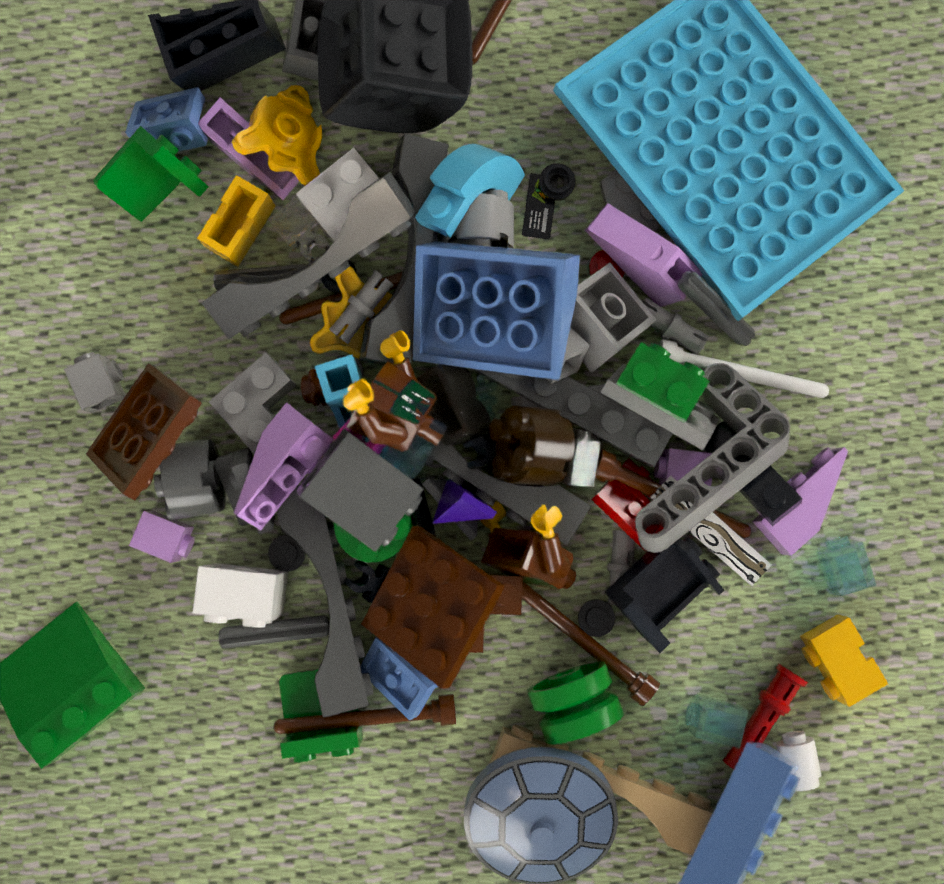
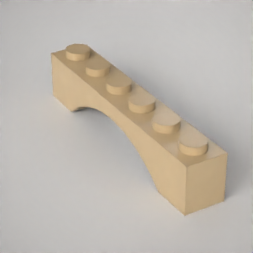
(676, 817)

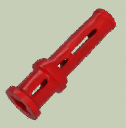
(773, 703)

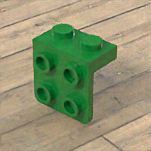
(146, 174)
(663, 381)
(301, 699)

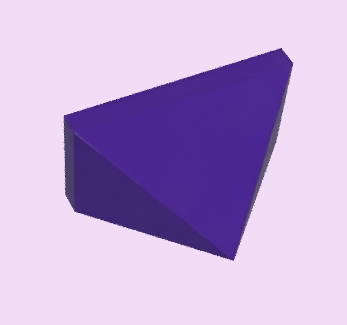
(461, 505)

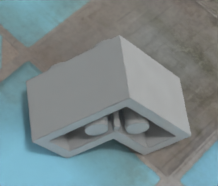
(249, 397)

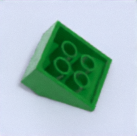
(63, 685)

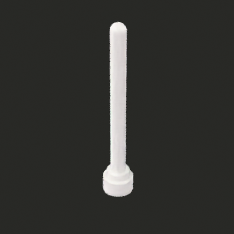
(749, 373)

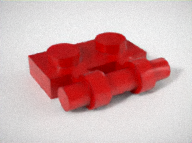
(624, 503)

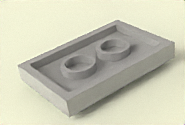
(695, 430)

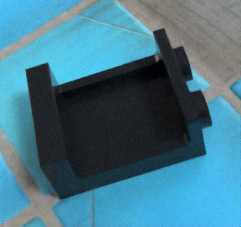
(662, 587)

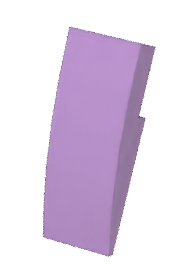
(221, 126)

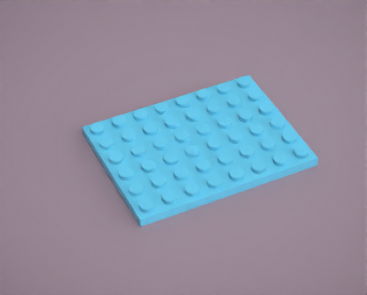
(728, 145)

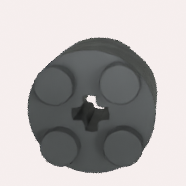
(191, 481)

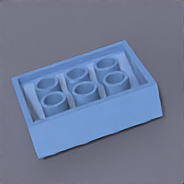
(493, 308)
(743, 817)

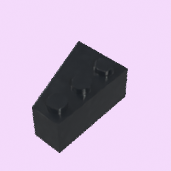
(215, 42)

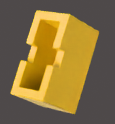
(237, 221)
(837, 654)

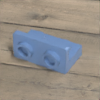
(172, 116)
(397, 679)

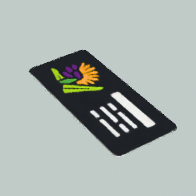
(538, 210)

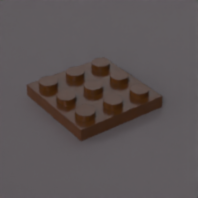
(143, 431)
(432, 606)

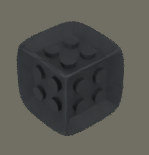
(394, 63)

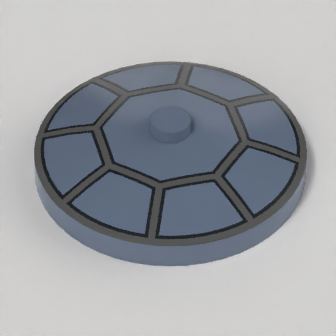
(540, 816)

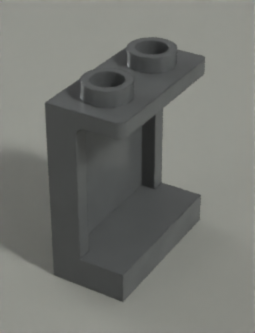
(360, 491)

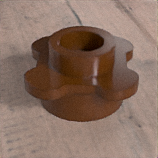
(311, 389)

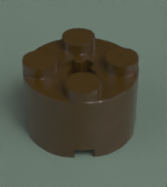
(531, 445)

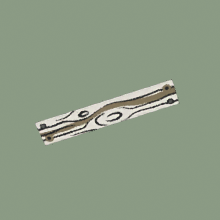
(724, 542)

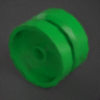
(575, 703)

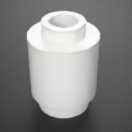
(803, 753)

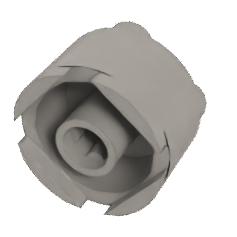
(486, 222)

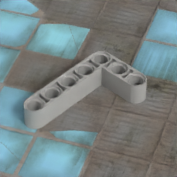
(721, 463)

